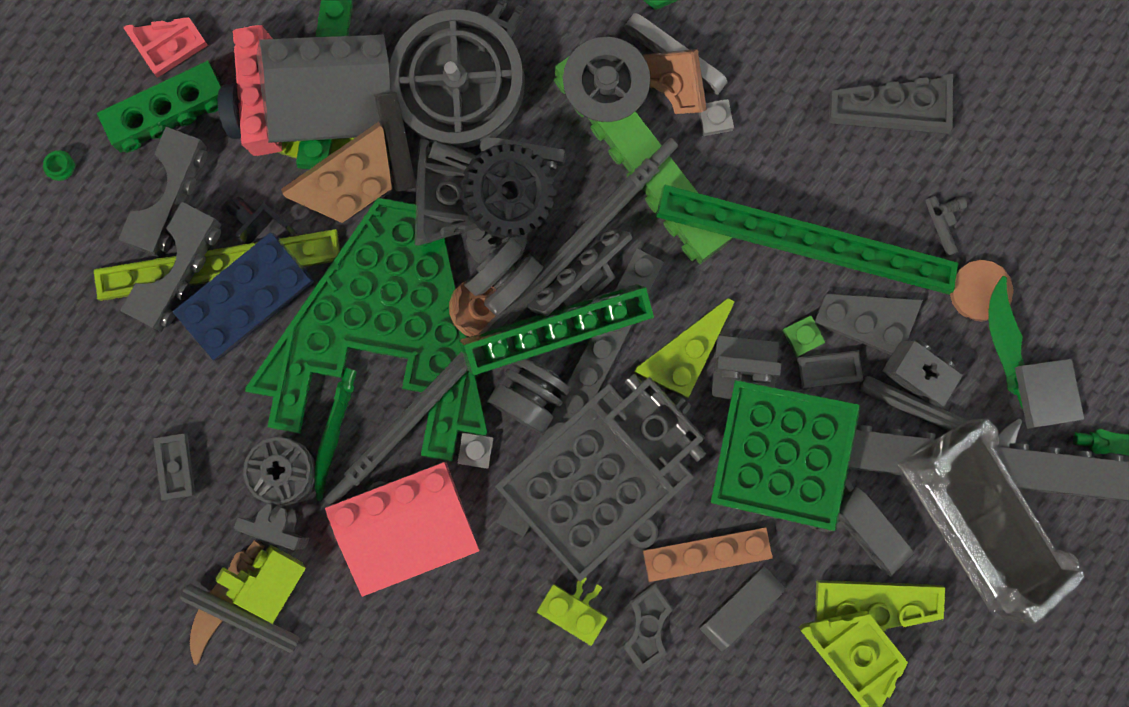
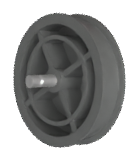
(457, 78)

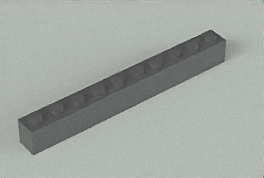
(1030, 470)

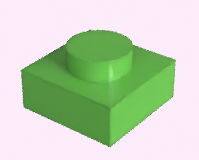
(803, 336)

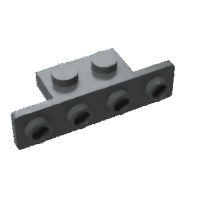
(584, 277)

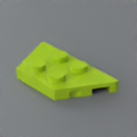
(858, 655)

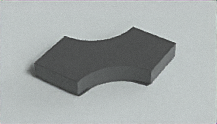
(650, 613)

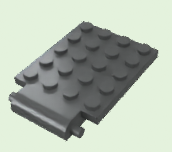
(604, 473)

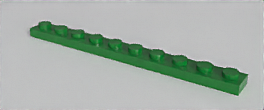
(806, 239)

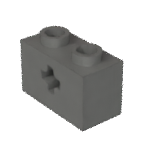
(922, 372)

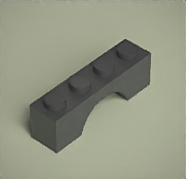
(181, 158)
(156, 301)

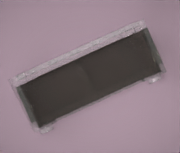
(990, 524)

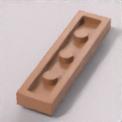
(707, 554)

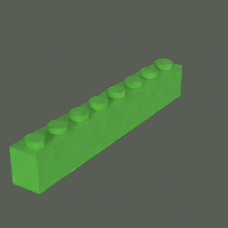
(630, 145)

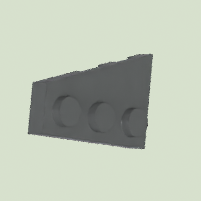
(869, 320)

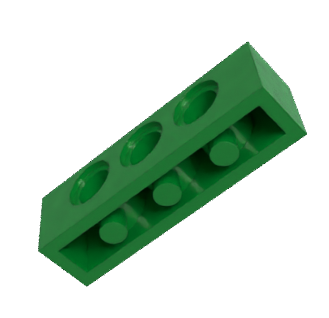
(118, 118)

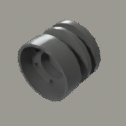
(529, 395)
(290, 486)

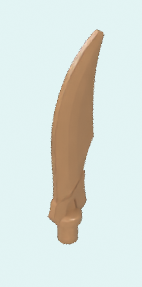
(206, 624)

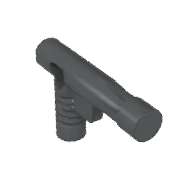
(945, 220)

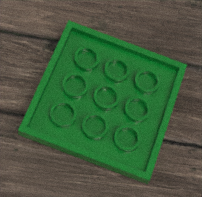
(785, 454)

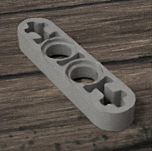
(661, 42)

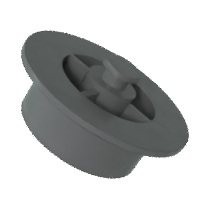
(606, 79)

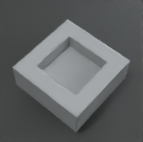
(716, 118)
(475, 450)

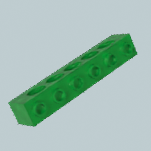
(558, 329)

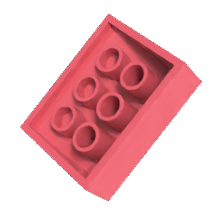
(402, 529)

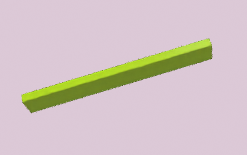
(119, 280)

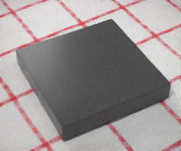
(1049, 393)

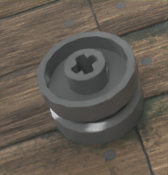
(499, 272)

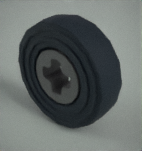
(229, 110)

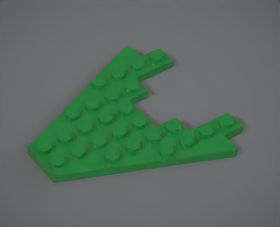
(384, 301)

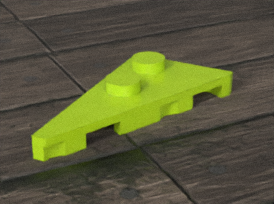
(683, 358)

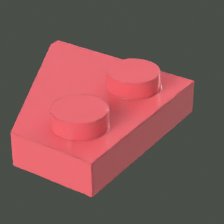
(166, 43)

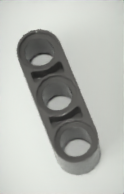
(874, 532)
(742, 608)

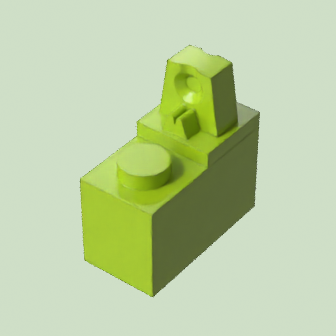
(267, 586)

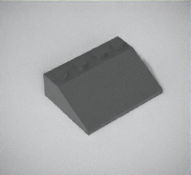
(321, 85)

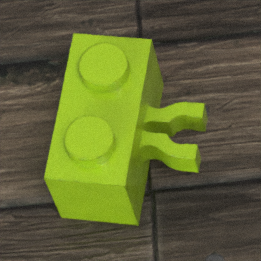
(572, 613)

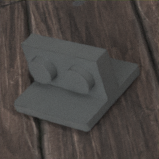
(744, 361)

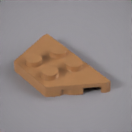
(346, 178)

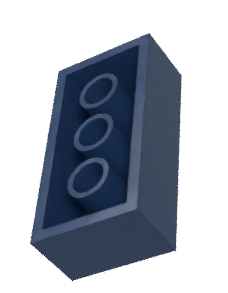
(243, 296)

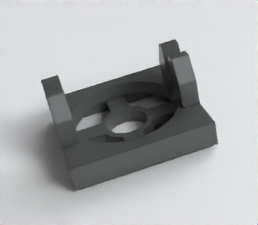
(274, 527)

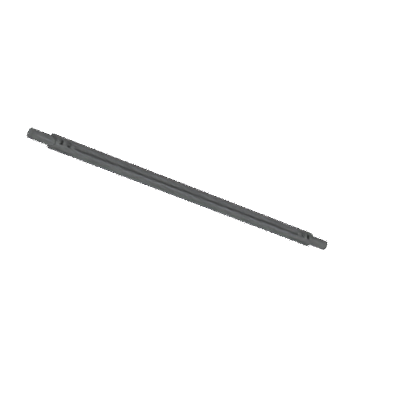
(457, 368)

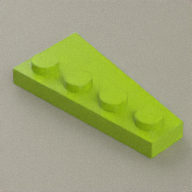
(887, 603)

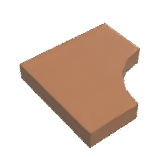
(679, 79)

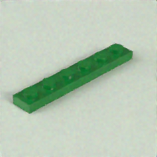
(332, 22)

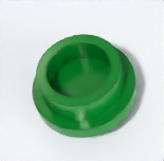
(58, 165)

